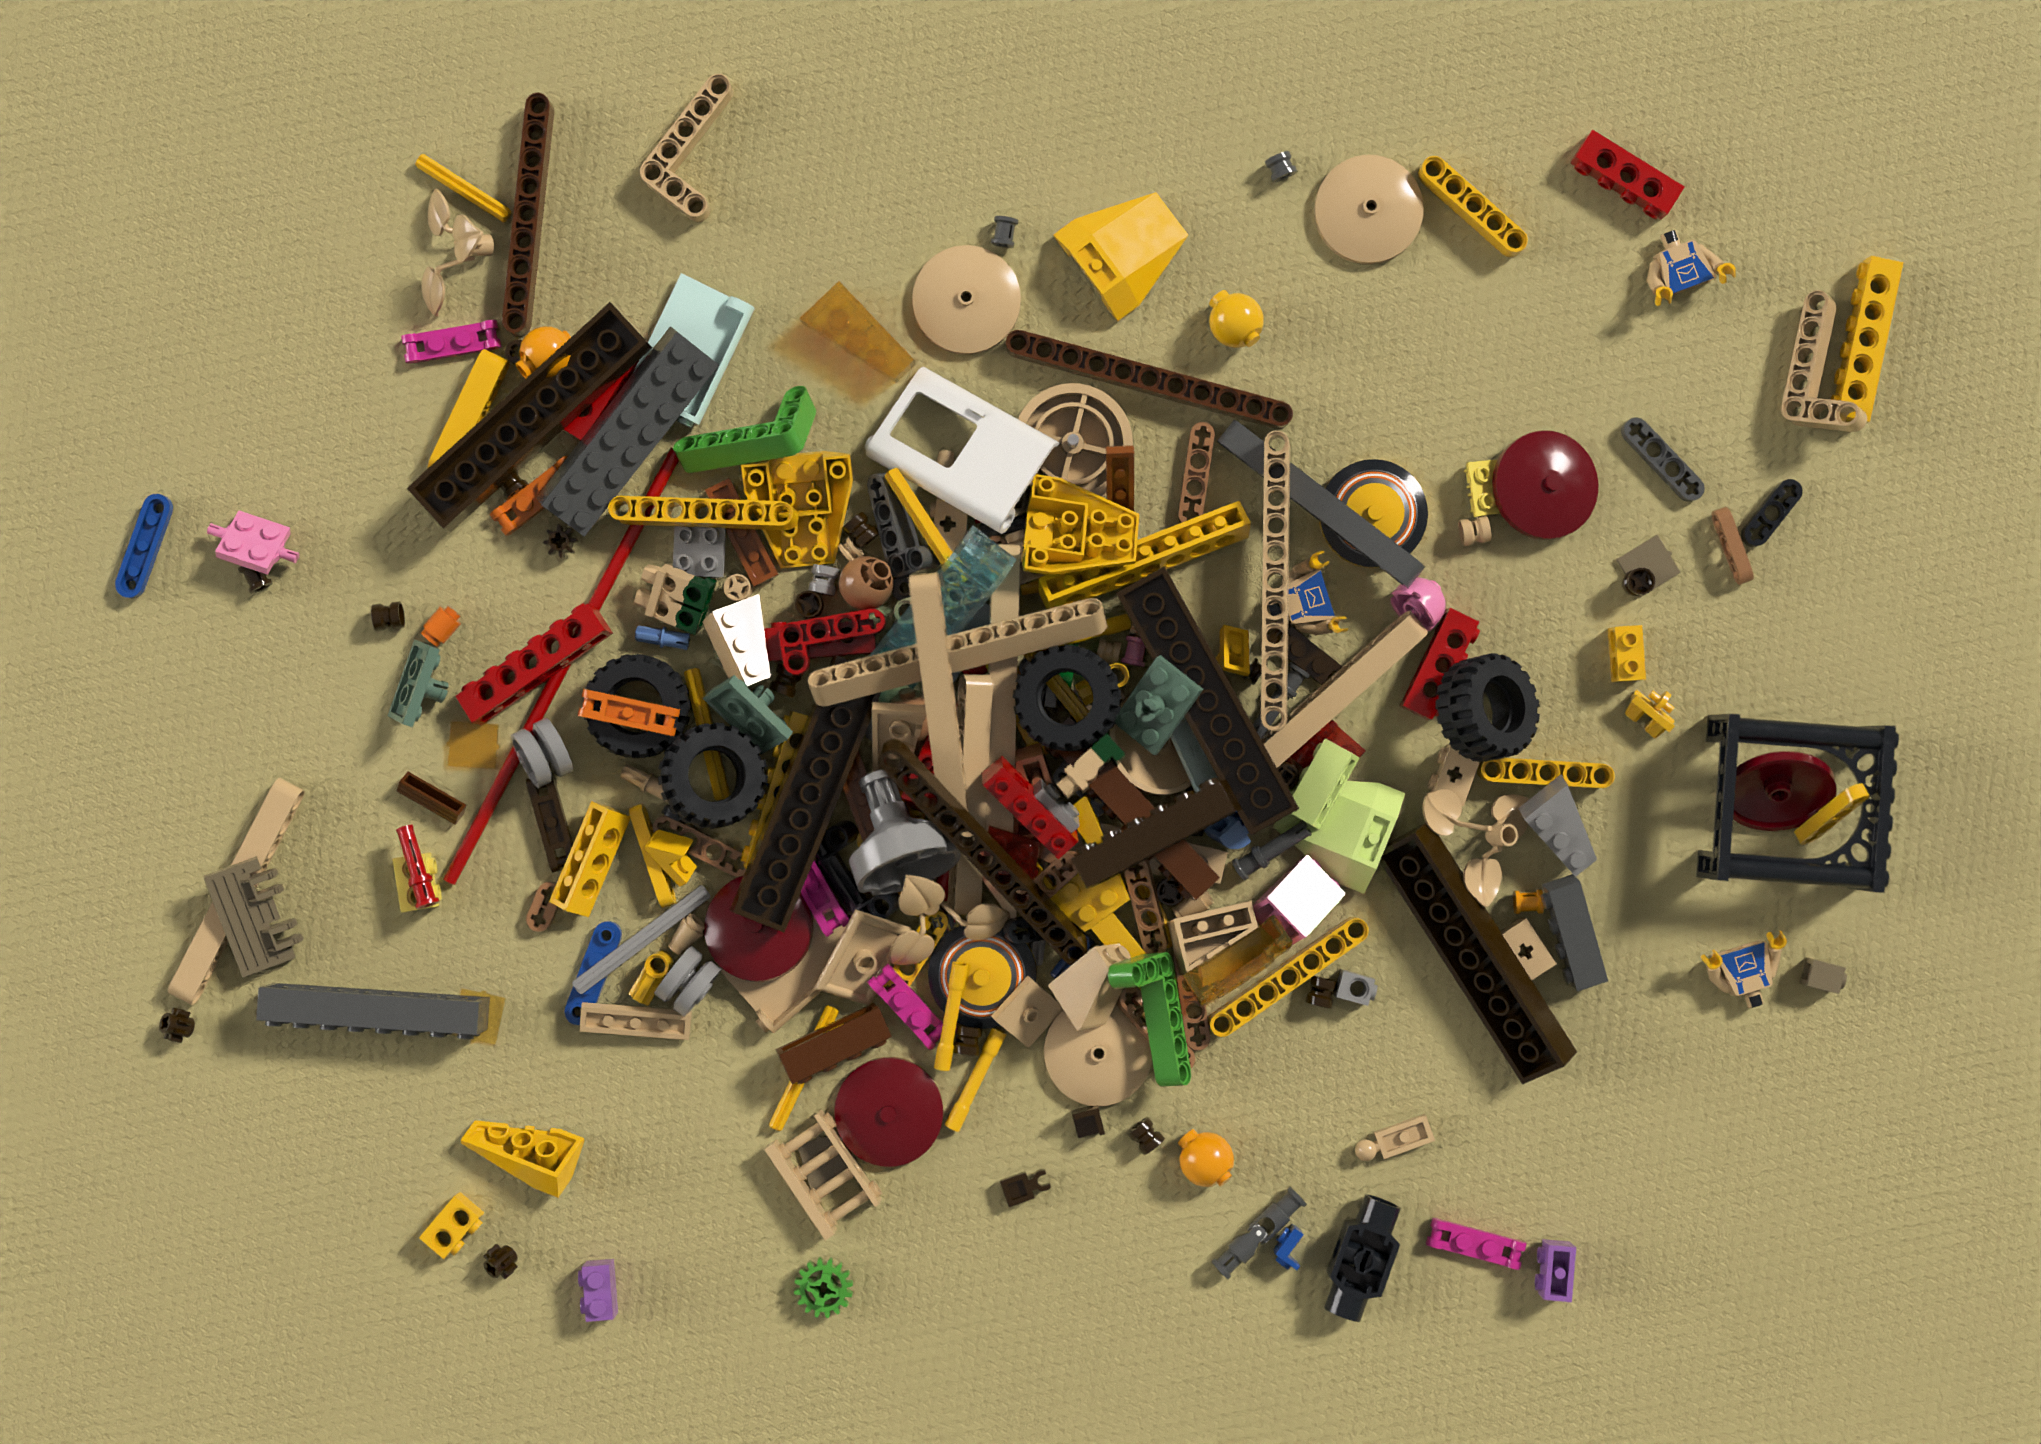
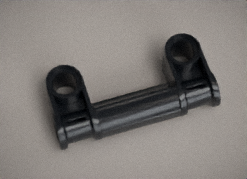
(840, 879)

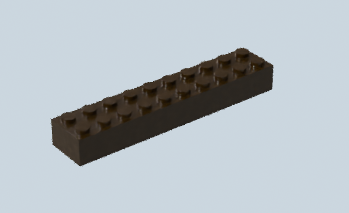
(529, 418)
(1217, 713)
(802, 810)
(1476, 954)

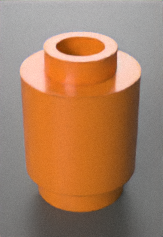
(441, 625)

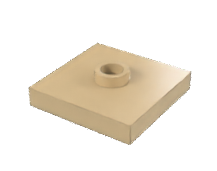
(1027, 1011)

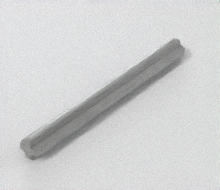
(641, 939)

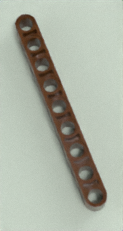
(524, 202)

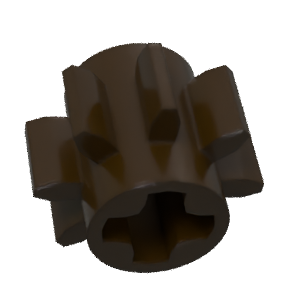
(555, 536)
(177, 1025)
(500, 1261)

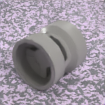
(820, 585)

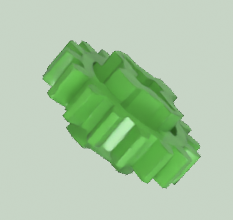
(813, 1285)

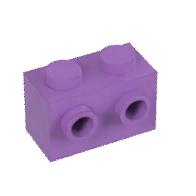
(1556, 1270)
(599, 1290)

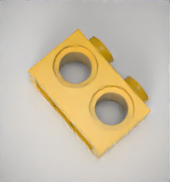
(1626, 653)
(448, 1222)

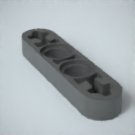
(1666, 455)

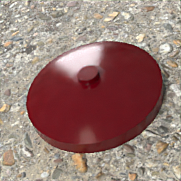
(1545, 485)
(1781, 790)
(751, 948)
(888, 1111)

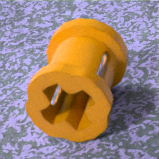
(1528, 902)

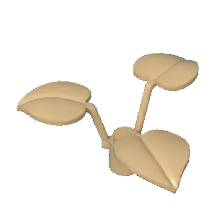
(468, 243)
(1480, 876)
(924, 897)

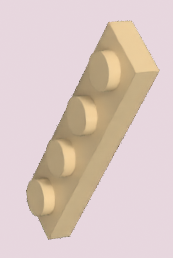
(634, 1021)

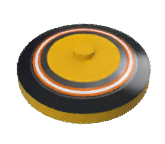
(1386, 499)
(992, 973)

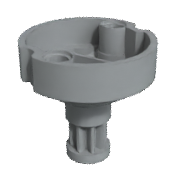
(898, 843)

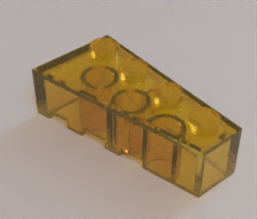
(850, 326)

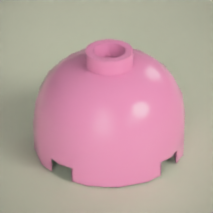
(1423, 599)

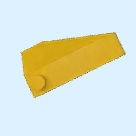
(534, 1156)

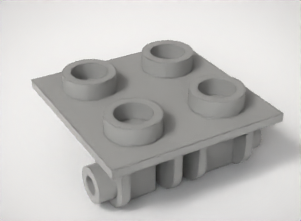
(700, 551)

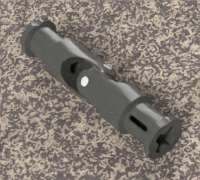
(1244, 1246)

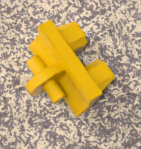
(1660, 720)

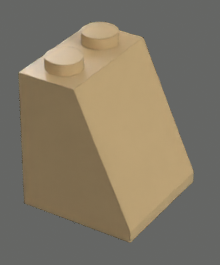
(1085, 987)

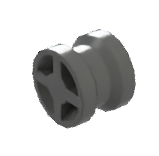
(1281, 166)

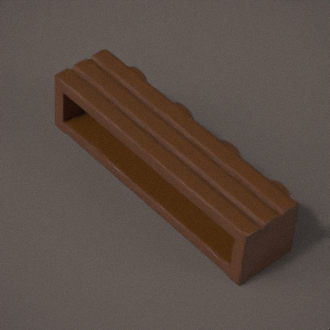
(431, 798)

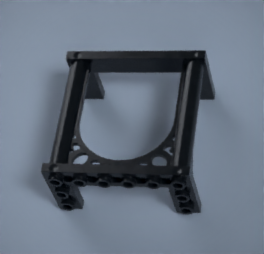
(1874, 740)

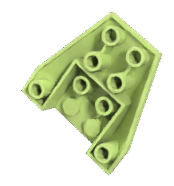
(1352, 833)

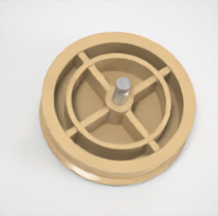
(1084, 425)

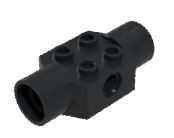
(1362, 1258)

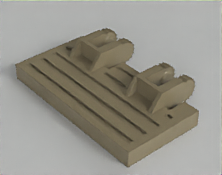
(247, 916)

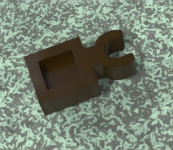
(1020, 1187)

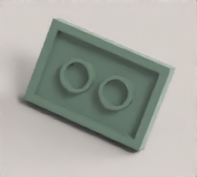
(417, 684)
(1157, 705)
(749, 712)

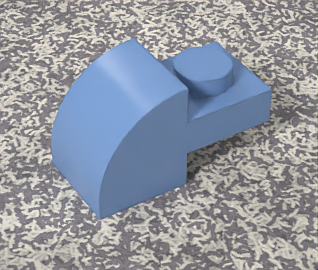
(1229, 832)

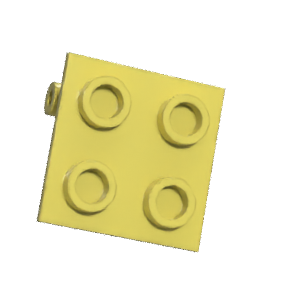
(1480, 477)

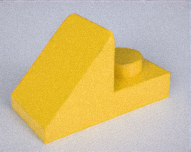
(1234, 650)
(670, 853)

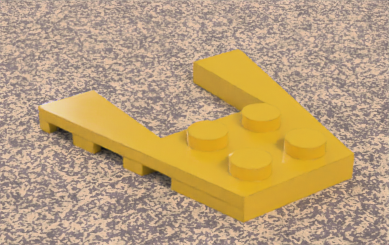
(1093, 904)

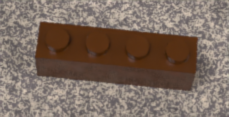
(834, 1043)

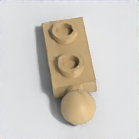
(1396, 1139)

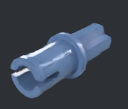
(662, 637)

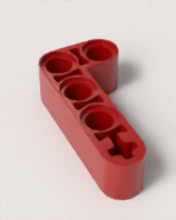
(833, 634)

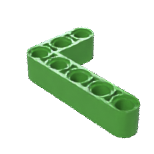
(752, 443)
(1162, 1011)

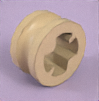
(850, 550)

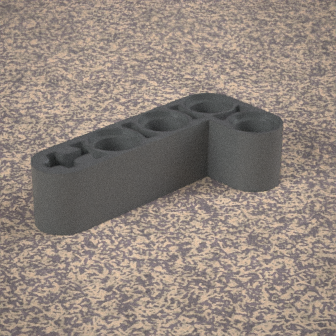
(897, 531)

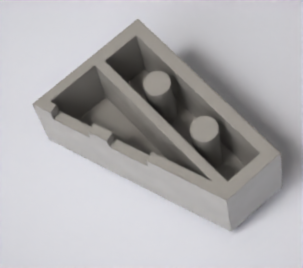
(1559, 825)

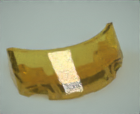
(1239, 962)

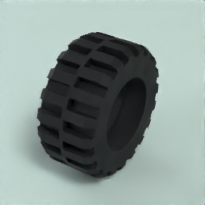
(663, 679)
(1029, 698)
(1463, 711)
(748, 769)

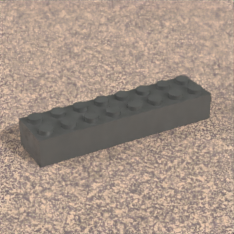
(627, 431)
(372, 1008)

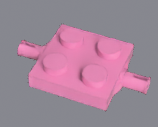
(253, 542)

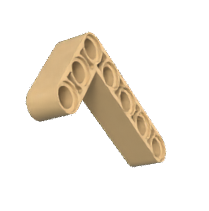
(684, 146)
(1813, 372)

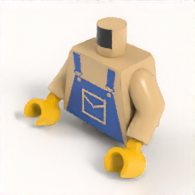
(1683, 268)
(1309, 600)
(1746, 968)

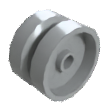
(542, 752)
(689, 982)

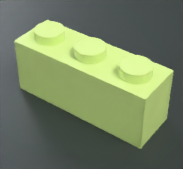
(1322, 782)

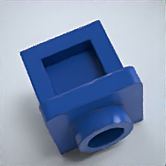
(1287, 1241)

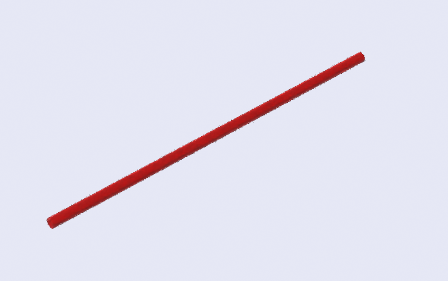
(553, 683)

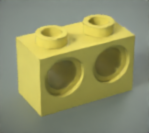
(405, 893)

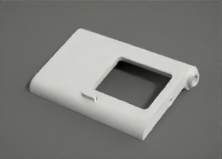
(989, 470)

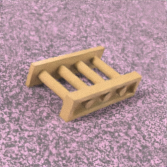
(811, 1198)

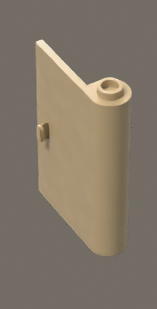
(785, 996)

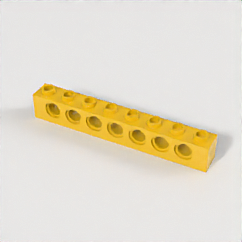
(1154, 551)

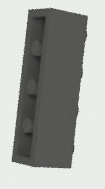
(1574, 933)

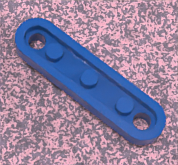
(144, 546)
(597, 950)

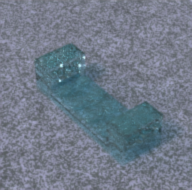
(966, 584)

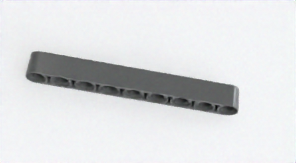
(1326, 508)

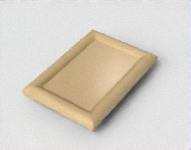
(859, 956)

